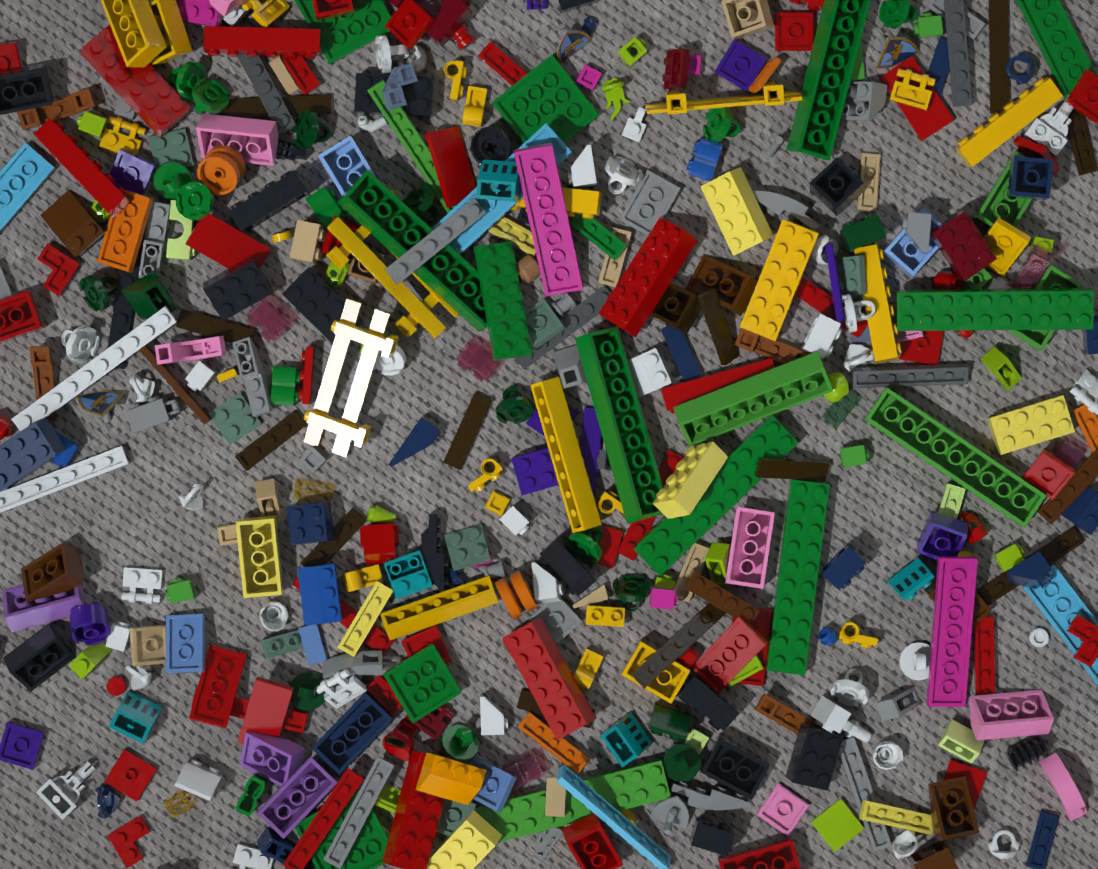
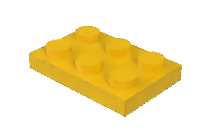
(1006, 244)

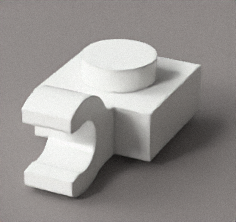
(634, 128)

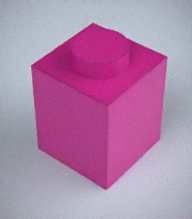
(663, 598)

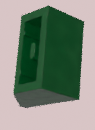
(862, 233)
(148, 296)
(669, 722)

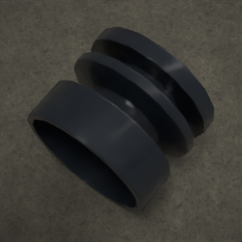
(486, 137)

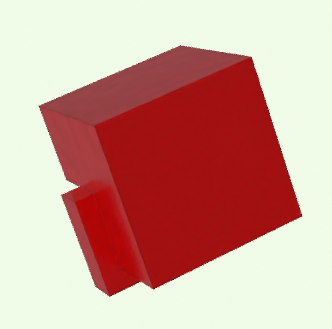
(379, 543)

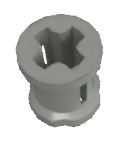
(564, 304)
(494, 570)

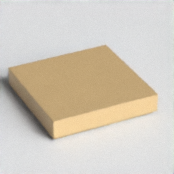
(148, 645)

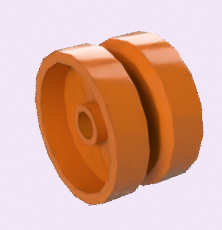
(221, 169)
(514, 595)

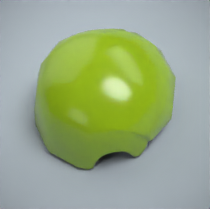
(839, 386)

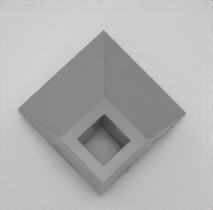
(864, 100)
(569, 366)

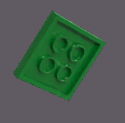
(422, 683)

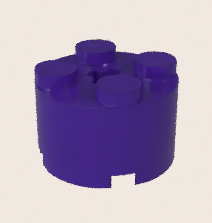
(89, 623)

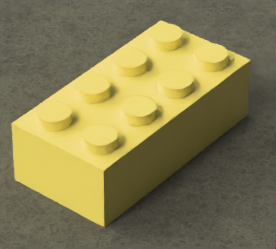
(737, 211)
(1031, 424)
(690, 480)
(259, 556)
(465, 845)

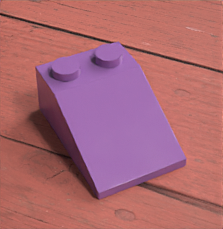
(271, 757)

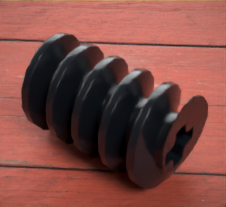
(1026, 753)

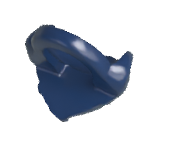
(1021, 79)
(106, 801)

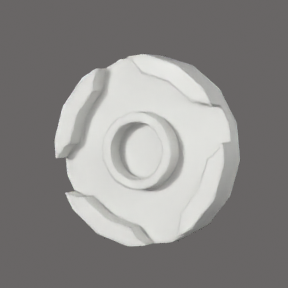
(387, 54)
(623, 171)
(853, 313)
(80, 343)
(391, 365)
(915, 660)
(849, 691)

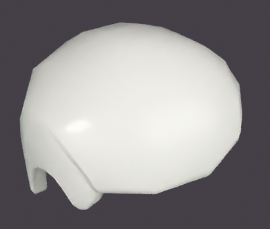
(268, 611)
(895, 755)

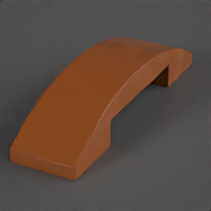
(60, 109)
(772, 349)
(43, 373)
(781, 713)

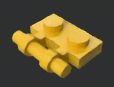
(268, 12)
(909, 94)
(115, 141)

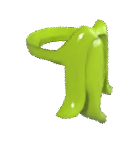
(614, 92)

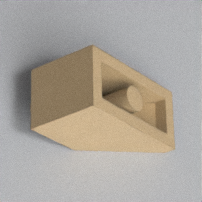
(268, 499)

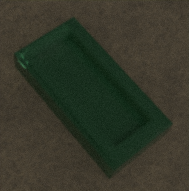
(838, 411)

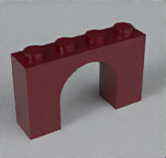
(448, 21)

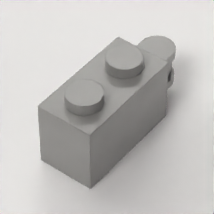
(151, 414)

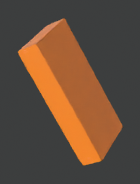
(764, 75)

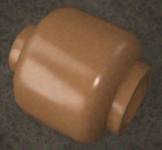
(528, 269)

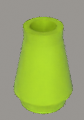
(380, 516)

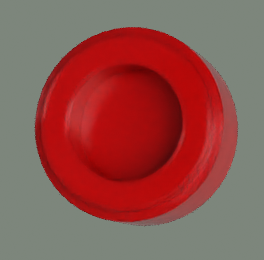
(116, 686)

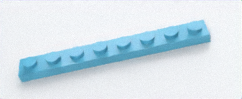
(613, 818)

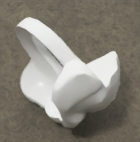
(420, 62)
(821, 241)
(857, 354)
(143, 388)
(193, 498)
(140, 678)
(903, 844)
(993, 847)

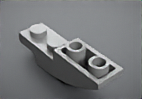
(777, 203)
(155, 239)
(254, 376)
(362, 664)
(716, 800)

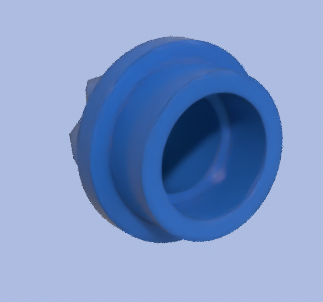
(828, 636)

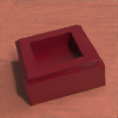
(405, 731)

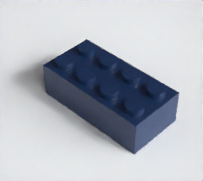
(28, 452)
(352, 732)

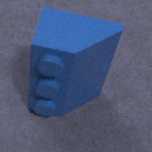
(320, 594)

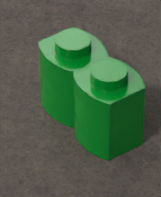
(325, 206)
(284, 386)
(250, 798)

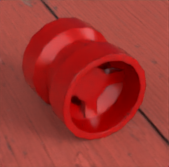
(463, 37)

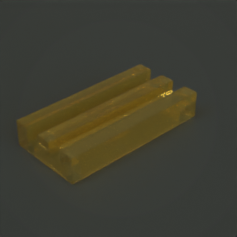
(297, 489)
(185, 800)

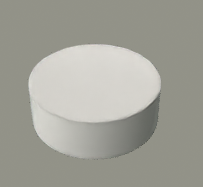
(1039, 637)

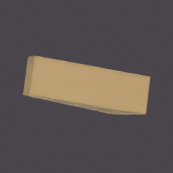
(283, 75)
(596, 596)

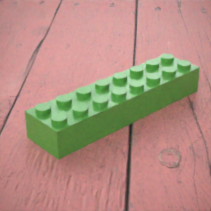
(753, 399)

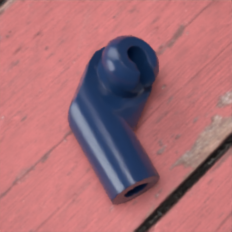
(589, 26)
(456, 579)

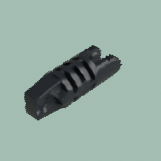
(290, 151)

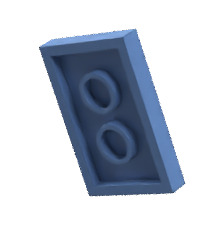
(185, 643)
(495, 786)

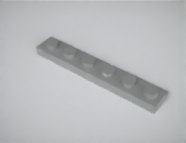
(435, 241)
(862, 790)
(358, 812)

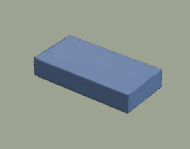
(312, 644)

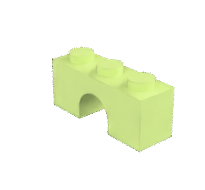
(176, 247)

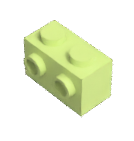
(960, 740)

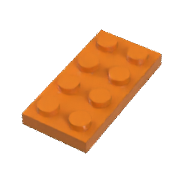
(125, 233)

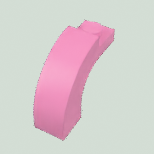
(190, 350)
(1063, 786)

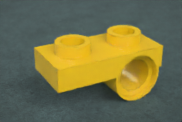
(456, 90)
(474, 106)
(479, 483)
(614, 498)
(362, 578)
(605, 616)
(866, 641)
(587, 669)

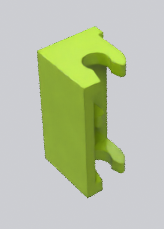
(388, 798)

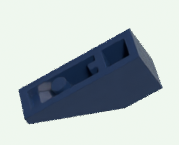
(419, 438)
(276, 847)

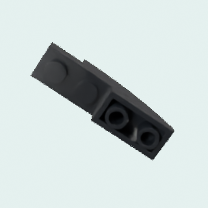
(435, 561)

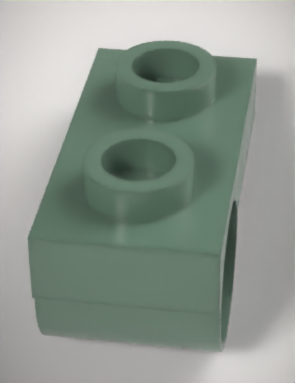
(281, 644)

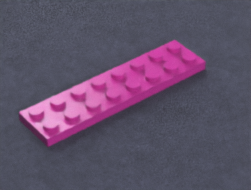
(548, 219)
(951, 631)

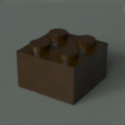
(677, 309)

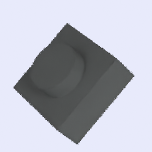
(603, 460)

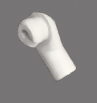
(371, 125)

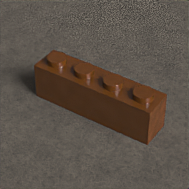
(720, 597)

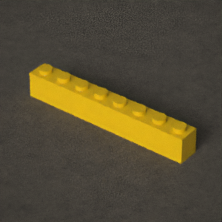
(565, 454)

